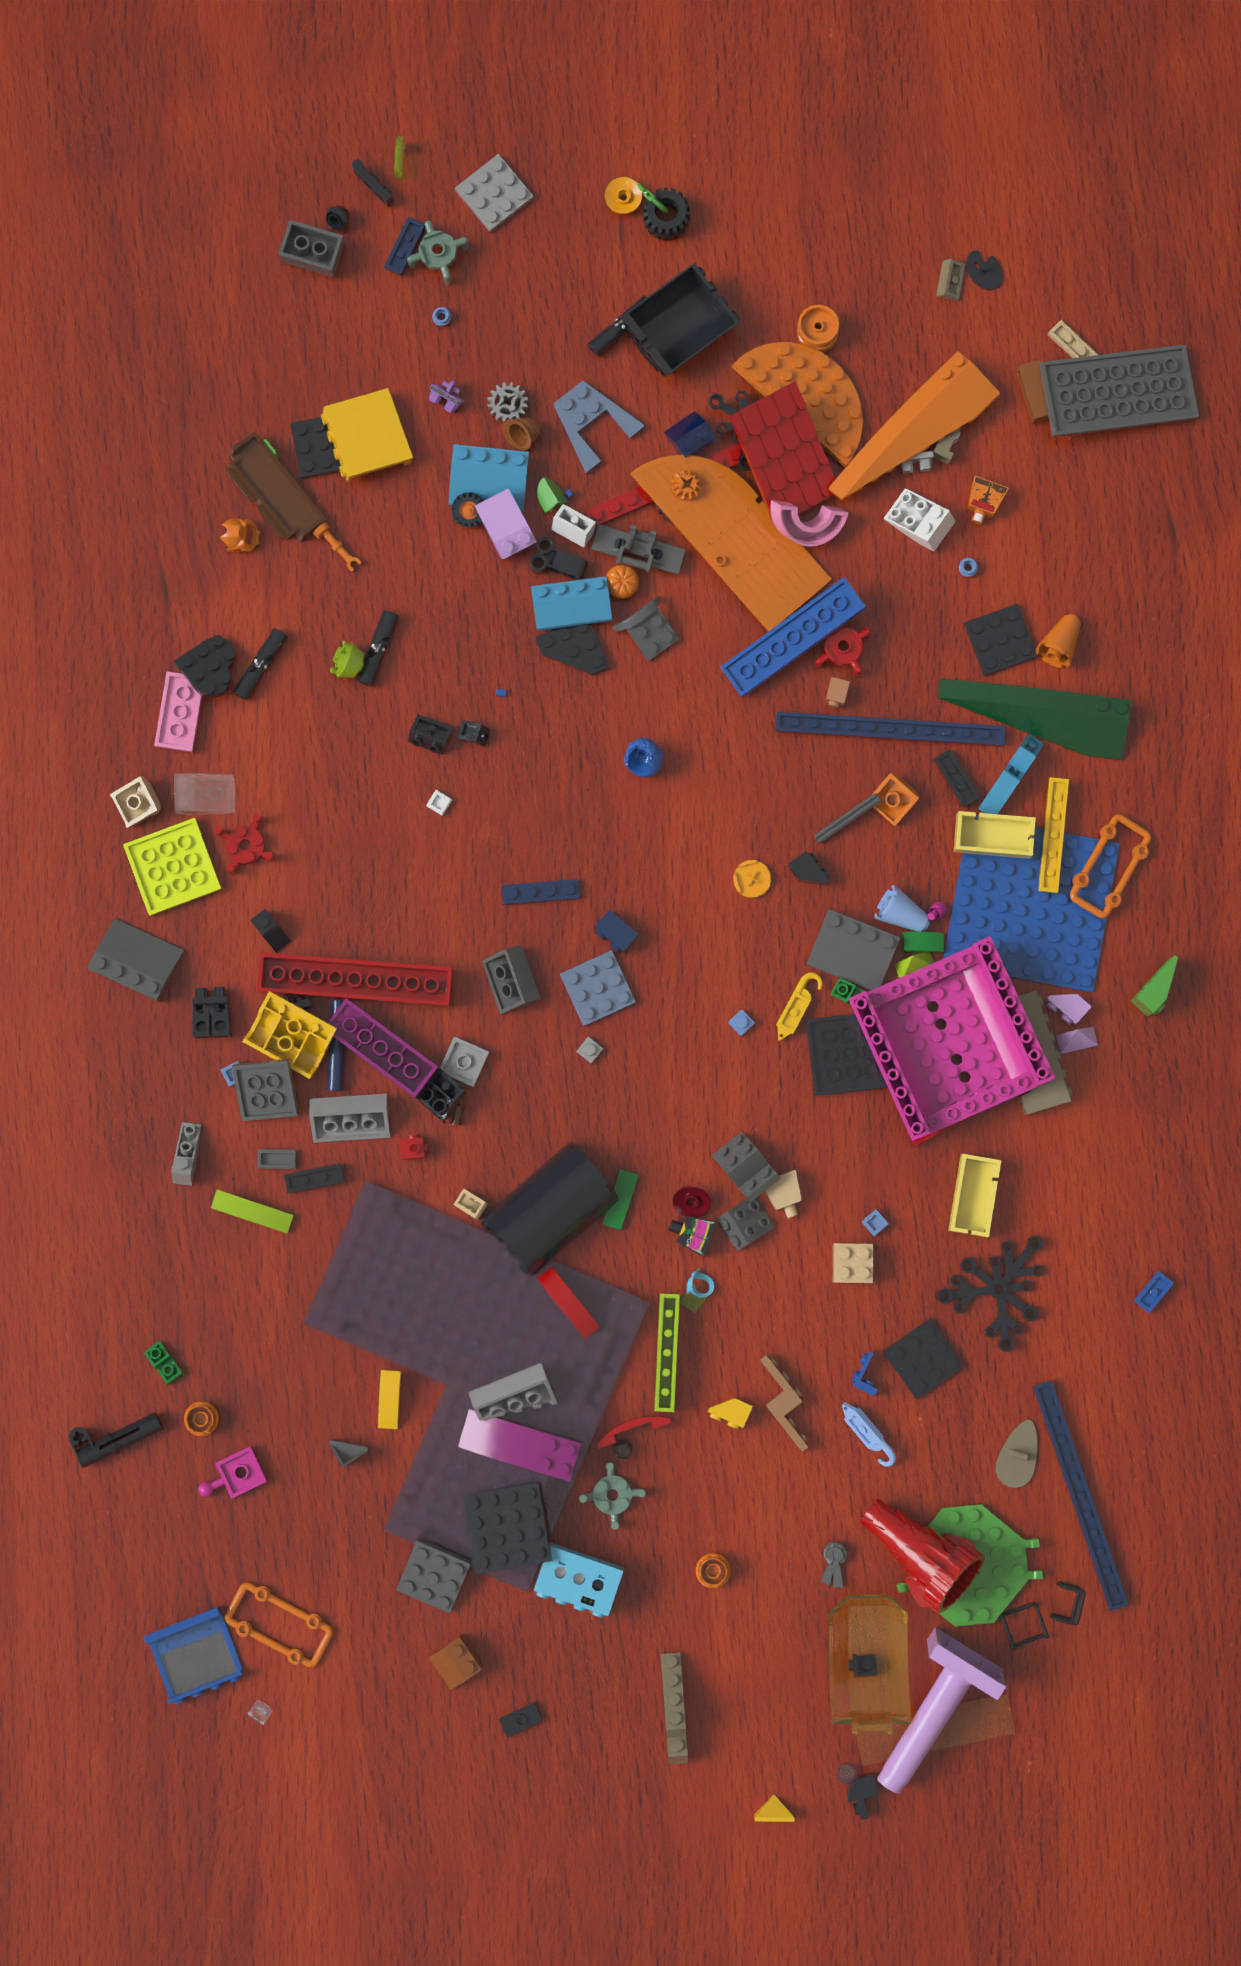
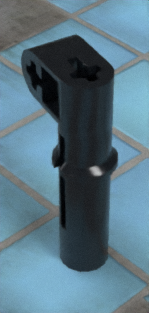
(93, 1452)

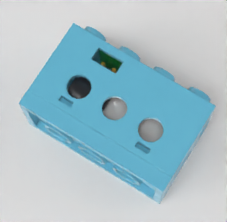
(579, 1580)

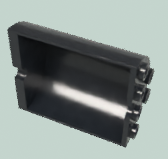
(679, 320)

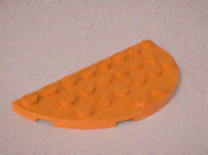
(823, 385)

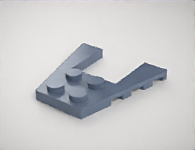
(582, 407)

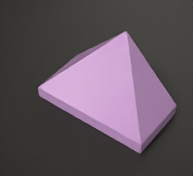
(1076, 1040)

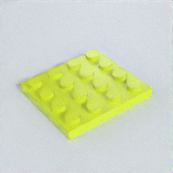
(172, 866)

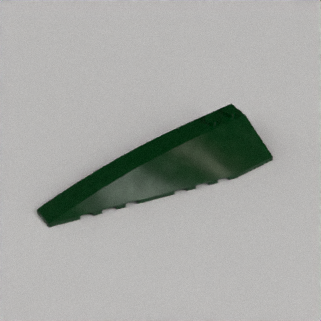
(1074, 720)

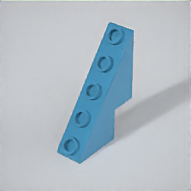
(1011, 775)

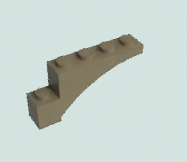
(674, 1708)

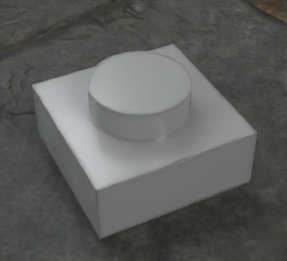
(589, 1050)

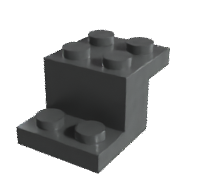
(746, 1166)

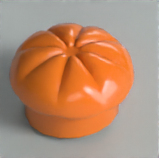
(622, 581)
(201, 1418)
(713, 1570)

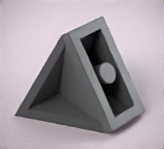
(346, 1451)

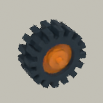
(464, 509)

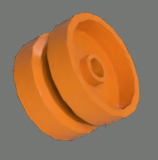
(818, 328)

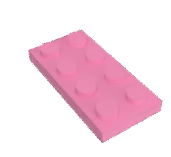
(178, 714)

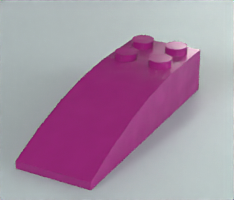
(382, 1048)
(520, 1445)

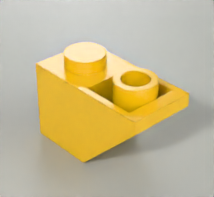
(731, 1410)

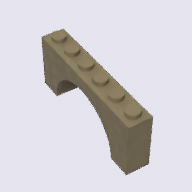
(1055, 1091)

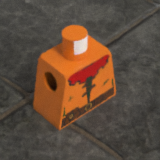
(985, 498)

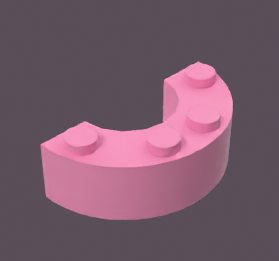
(812, 533)

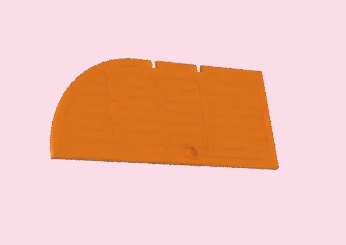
(736, 536)

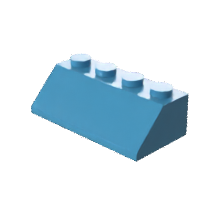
(571, 603)

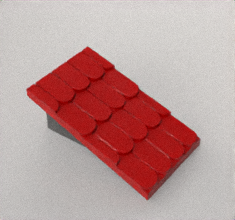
(784, 450)

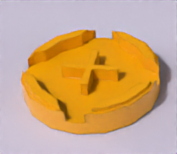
(752, 879)

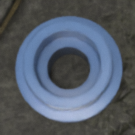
(441, 311)
(968, 561)

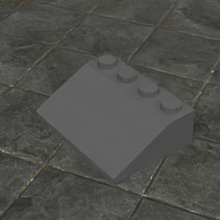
(853, 950)
(136, 960)

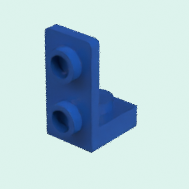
(865, 1386)

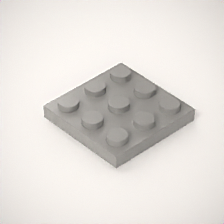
(494, 193)

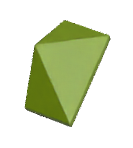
(913, 963)

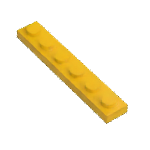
(1053, 835)

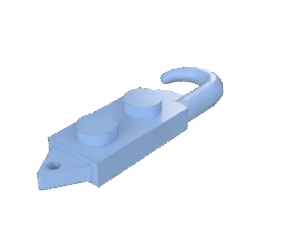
(868, 1432)

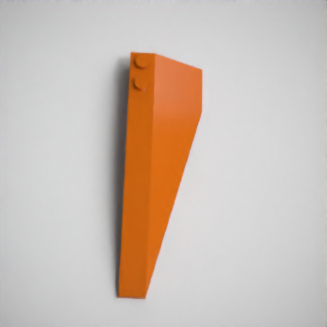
(936, 409)

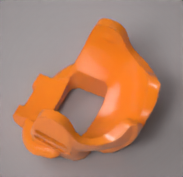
(236, 535)

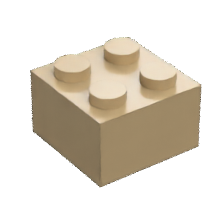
(852, 1263)

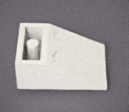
(920, 519)

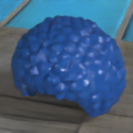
(644, 757)

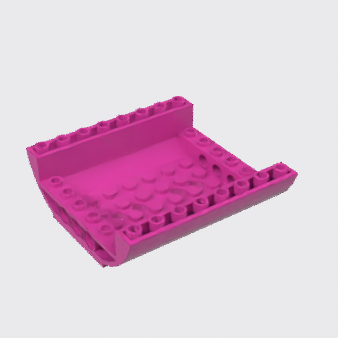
(982, 1027)

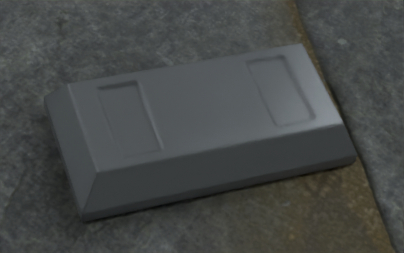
(276, 1159)

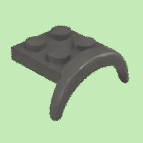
(649, 629)

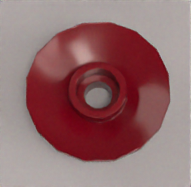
(691, 1207)

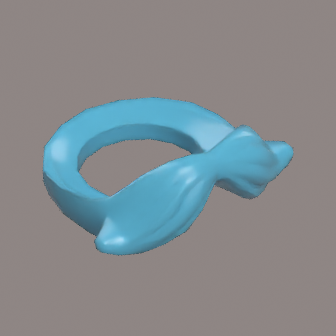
(698, 1275)

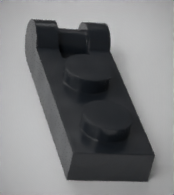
(371, 182)

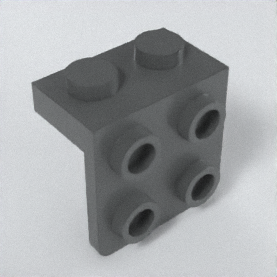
(745, 1223)

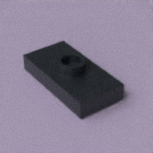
(520, 1719)

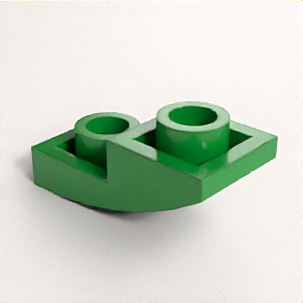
(923, 942)
(844, 990)
(164, 1363)

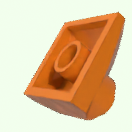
(896, 798)

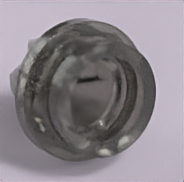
(622, 1449)

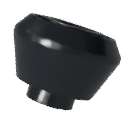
(337, 217)

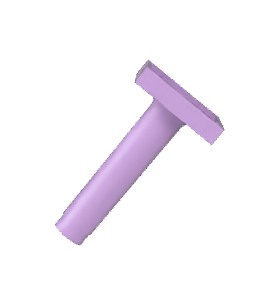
(961, 1670)

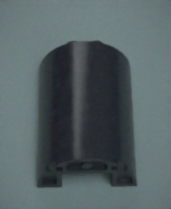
(550, 1208)

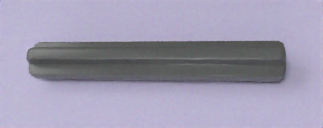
(847, 818)

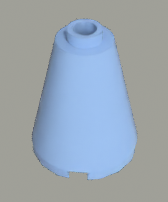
(901, 911)

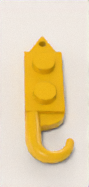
(796, 1006)

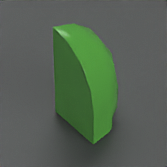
(550, 495)

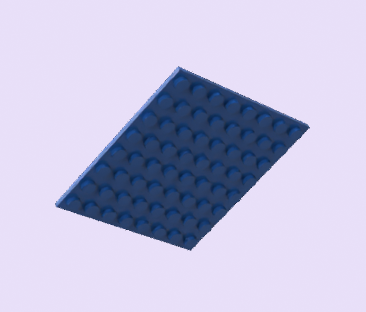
(1035, 932)

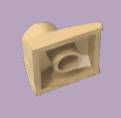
(136, 801)

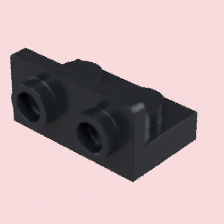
(430, 734)

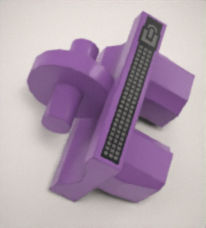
(439, 392)

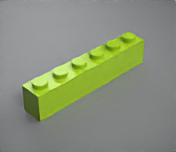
(667, 1352)

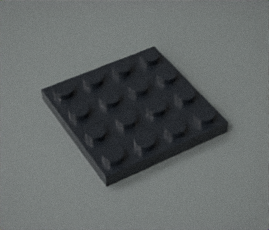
(841, 1056)
(507, 1528)

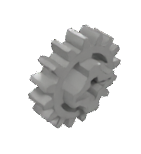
(501, 407)

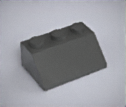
(511, 979)

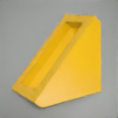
(774, 1811)

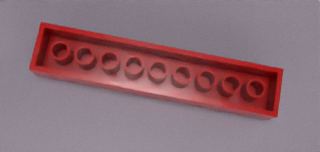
(355, 979)

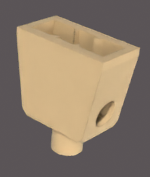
(785, 1193)

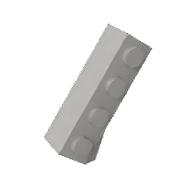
(513, 1393)

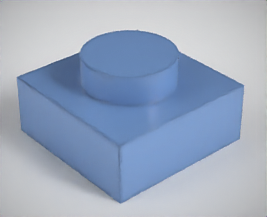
(741, 1022)
(228, 1074)
(874, 1222)

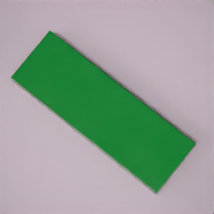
(624, 1189)

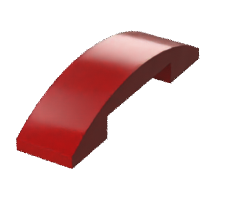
(568, 1302)
(609, 1438)

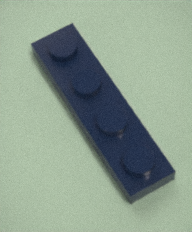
(540, 892)

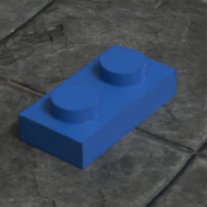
(1153, 1292)

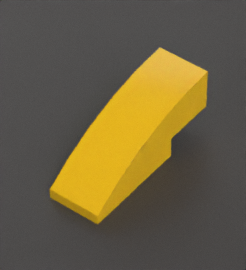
(389, 1399)

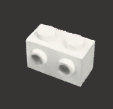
(573, 525)

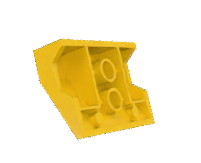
(291, 1034)

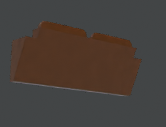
(273, 488)

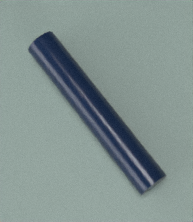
(336, 1057)

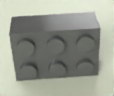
(311, 248)

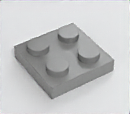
(464, 1061)

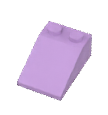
(505, 524)

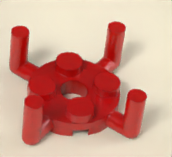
(847, 657)
(240, 834)

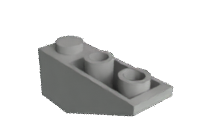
(186, 1154)

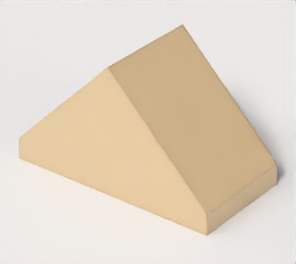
(471, 1204)

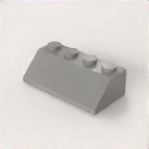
(349, 1118)

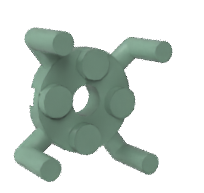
(438, 261)
(612, 1507)

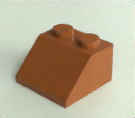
(456, 1662)

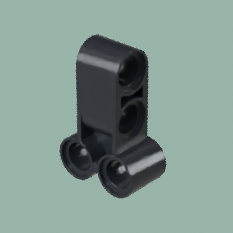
(558, 561)

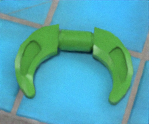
(651, 197)

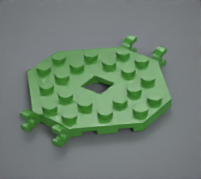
(1002, 1571)

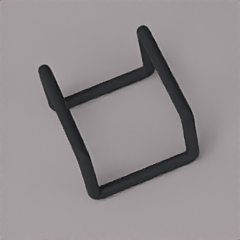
(1067, 1620)
(1013, 1645)

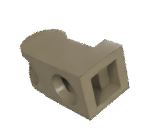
(942, 449)

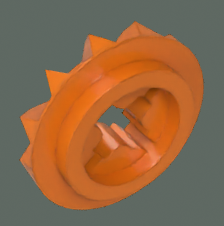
(687, 493)

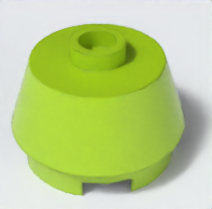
(347, 660)

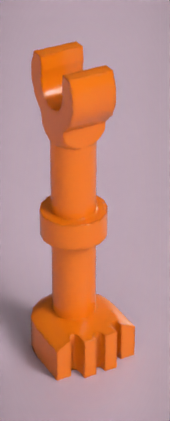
(337, 546)

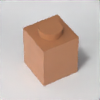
(837, 692)

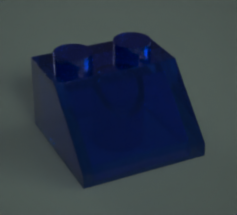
(691, 435)

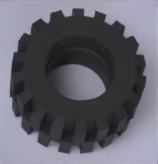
(670, 228)

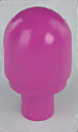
(937, 910)

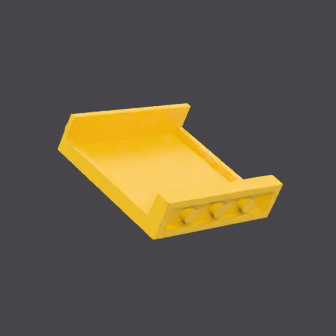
(366, 434)

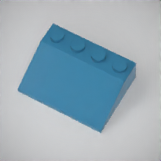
(488, 472)

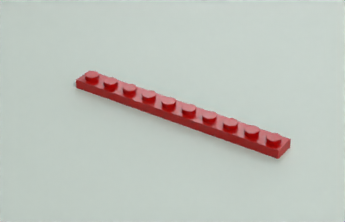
(639, 498)

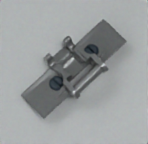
(639, 543)

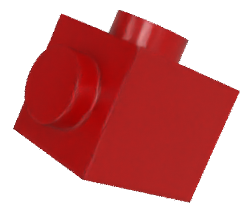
(413, 1147)

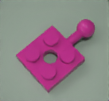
(233, 1483)

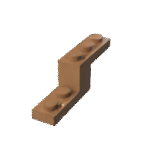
(784, 1402)

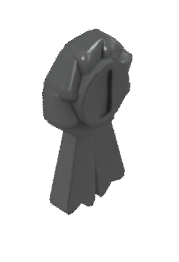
(835, 1554)

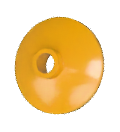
(618, 188)

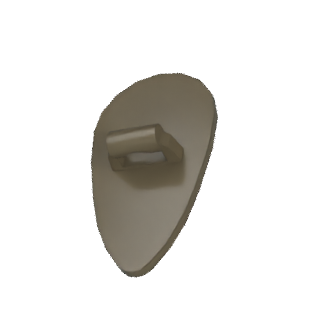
(1018, 1456)

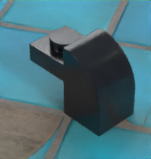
(862, 1787)

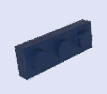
(404, 246)

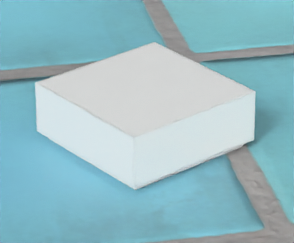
(439, 802)

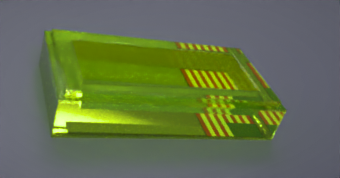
(399, 157)

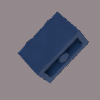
(616, 932)

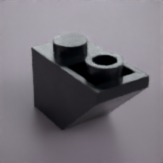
(807, 871)

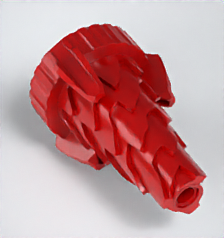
(937, 1564)

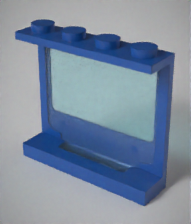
(195, 1655)

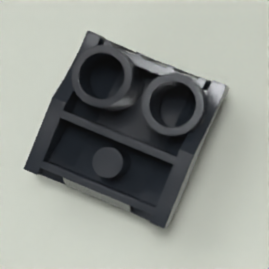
(441, 1095)

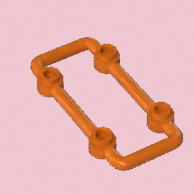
(1138, 852)
(312, 1620)

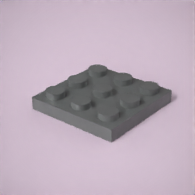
(265, 1090)
(433, 1575)

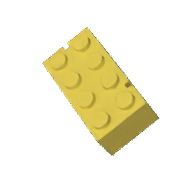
(994, 835)
(974, 1195)

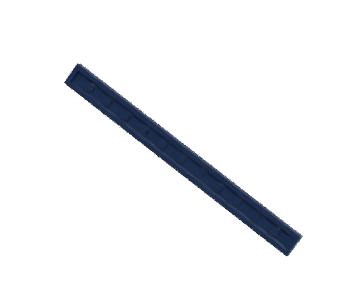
(890, 728)
(1080, 1495)

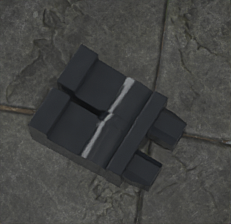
(211, 1007)

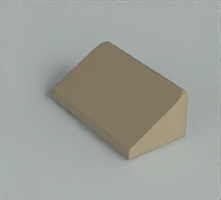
(950, 279)

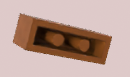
(1033, 391)

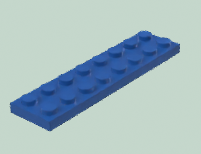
(793, 637)

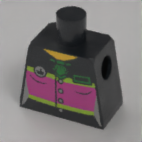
(694, 1233)

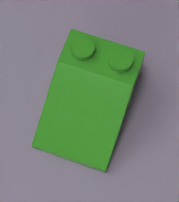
(1155, 991)

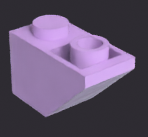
(1070, 1006)

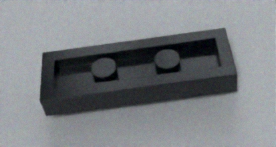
(956, 778)
(314, 1178)

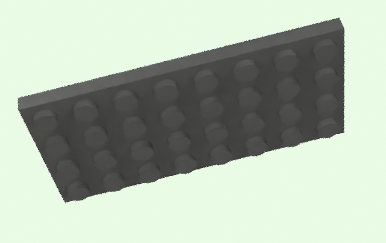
(1118, 390)

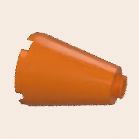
(1060, 642)

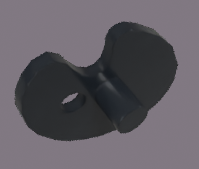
(988, 274)

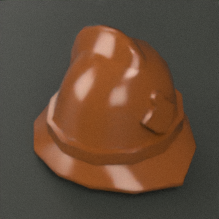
(521, 432)

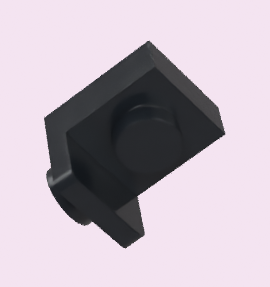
(473, 733)
(300, 1002)
(863, 1666)

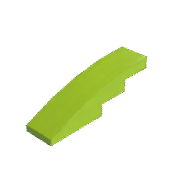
(252, 1211)

